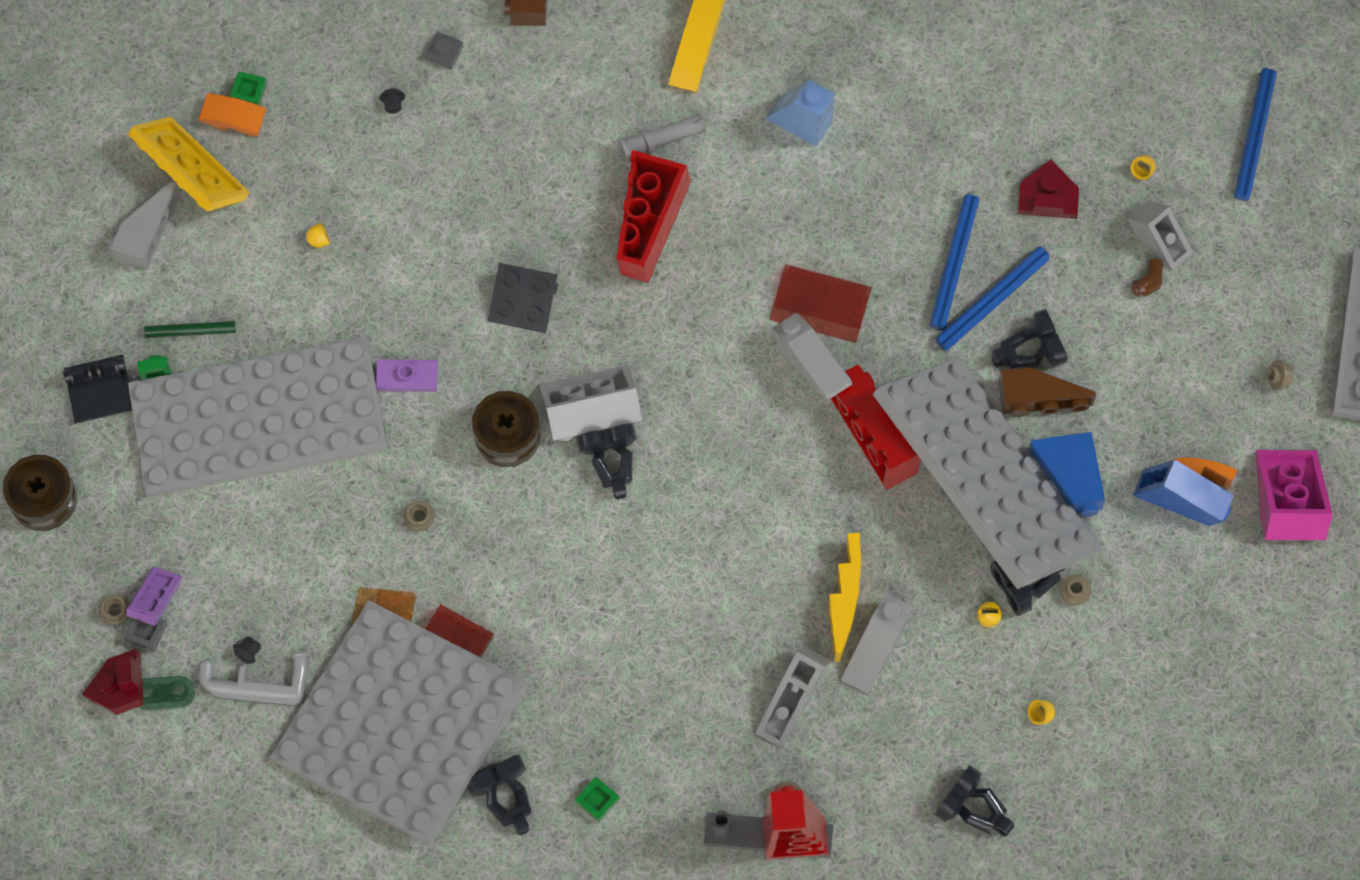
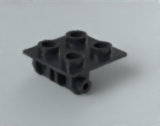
(522, 297)
(98, 388)

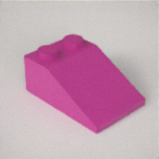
(1292, 495)

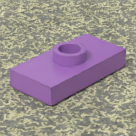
(407, 375)
(154, 596)

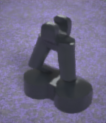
(1050, 347)
(616, 439)
(1020, 599)
(486, 783)
(966, 788)

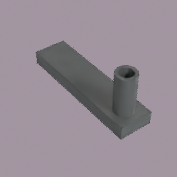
(741, 832)

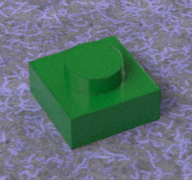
(249, 87)
(154, 366)
(597, 799)

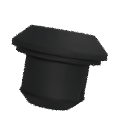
(392, 100)
(247, 650)

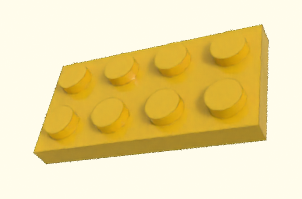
(188, 163)

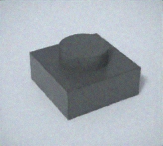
(444, 50)
(145, 634)

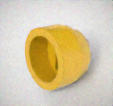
(1140, 171)
(317, 236)
(989, 619)
(1038, 715)

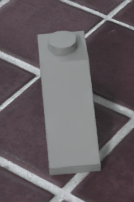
(143, 229)
(810, 356)
(877, 643)
(793, 695)

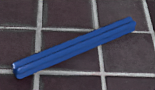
(1255, 134)
(954, 262)
(992, 298)

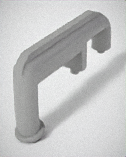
(254, 691)

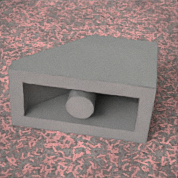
(1160, 233)

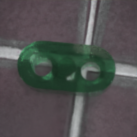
(162, 695)

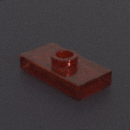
(460, 631)

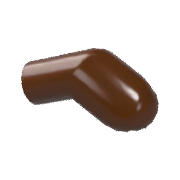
(1152, 281)

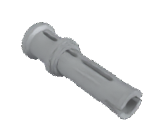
(648, 141)

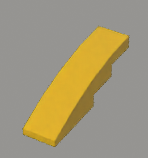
(696, 44)
(843, 605)

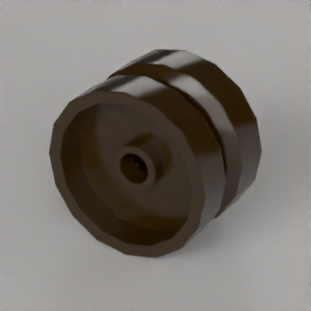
(506, 428)
(40, 492)

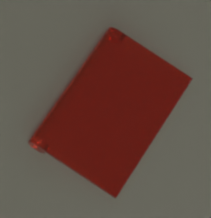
(824, 301)

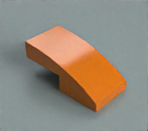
(232, 113)
(1211, 470)

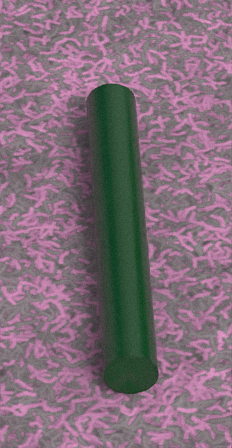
(190, 329)

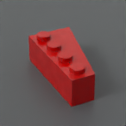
(650, 210)
(875, 431)
(793, 825)

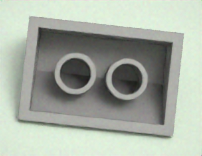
(590, 403)

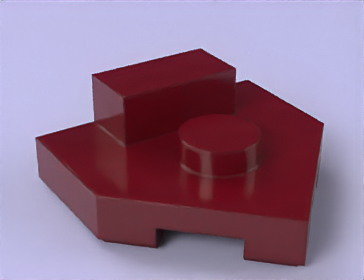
(1048, 193)
(118, 684)

